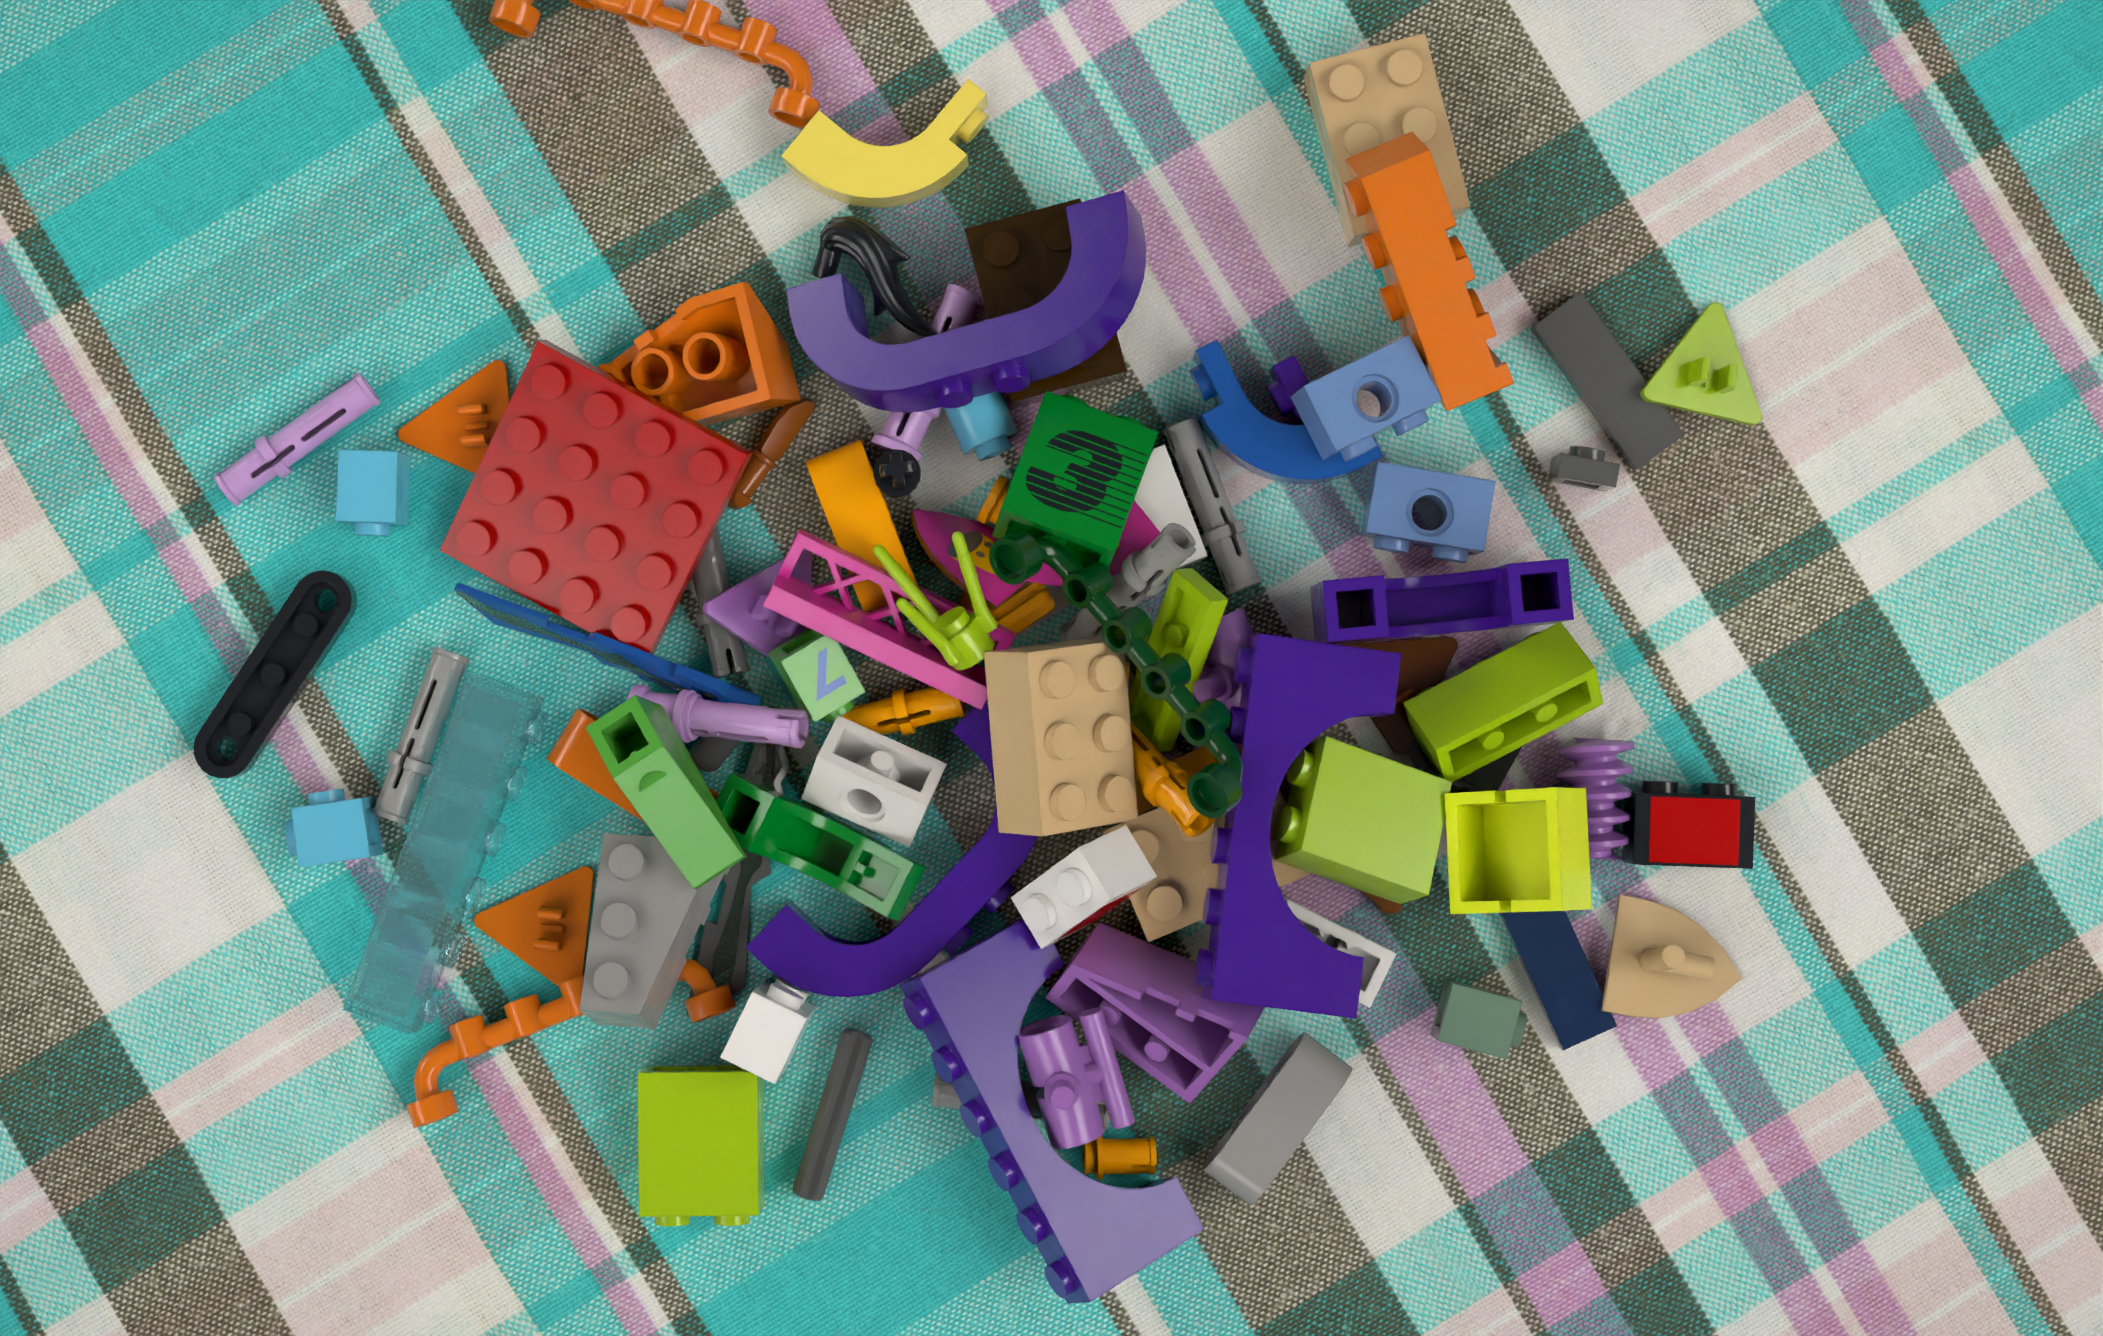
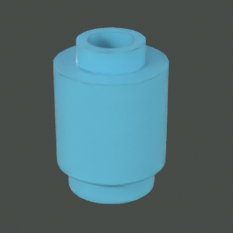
(983, 426)

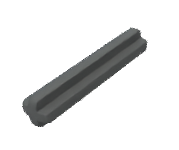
(832, 1114)

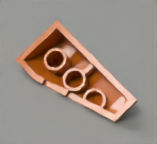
(712, 358)

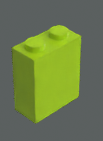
(1362, 820)
(700, 1144)

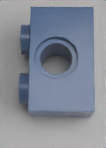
(1392, 375)
(1463, 505)

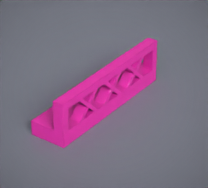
(866, 630)

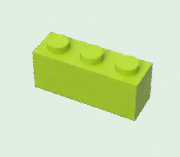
(1503, 702)

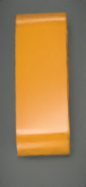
(857, 514)

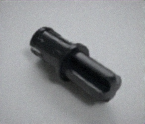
(897, 473)

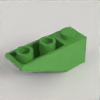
(666, 788)

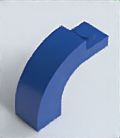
(1256, 441)

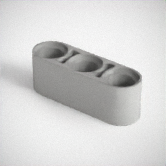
(1277, 1118)

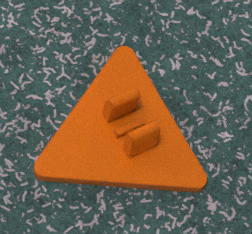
(463, 420)
(546, 925)

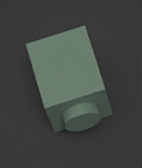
(1478, 1019)

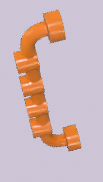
(702, 28)
(529, 1017)

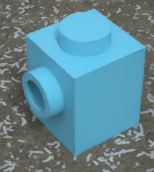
(333, 829)

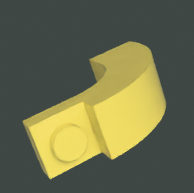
(888, 174)

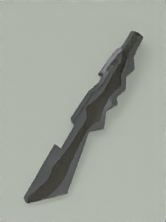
(725, 942)

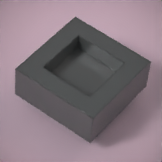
(1584, 469)

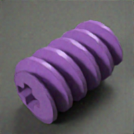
(1596, 771)

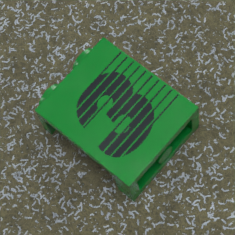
(1077, 478)

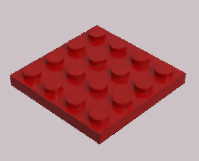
(595, 499)

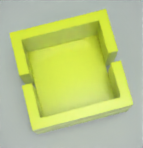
(1518, 850)

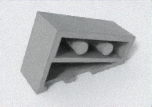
(639, 931)

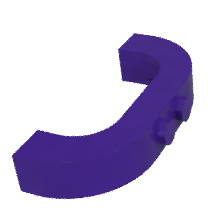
(991, 354)
(837, 967)

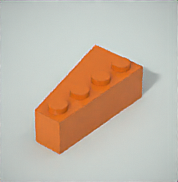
(1423, 268)

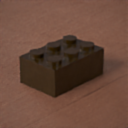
(1019, 266)

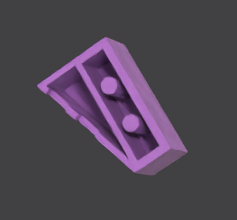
(1153, 1009)

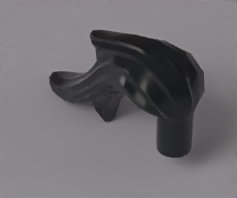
(878, 259)

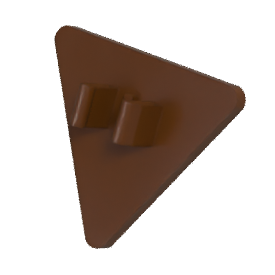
(1421, 667)

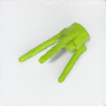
(956, 634)

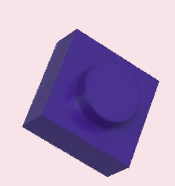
(1287, 380)

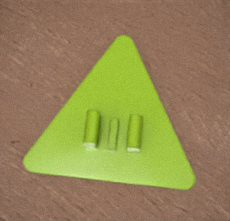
(1706, 373)

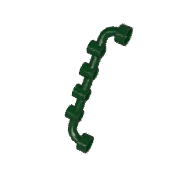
(1216, 786)

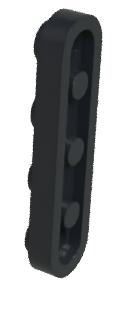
(275, 674)

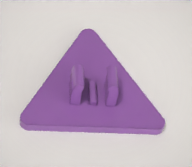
(743, 613)

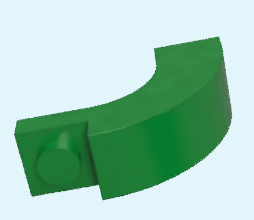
(818, 846)

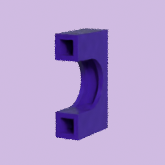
(1442, 603)

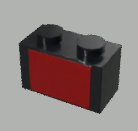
(1689, 828)

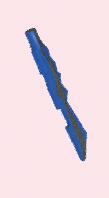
(607, 650)

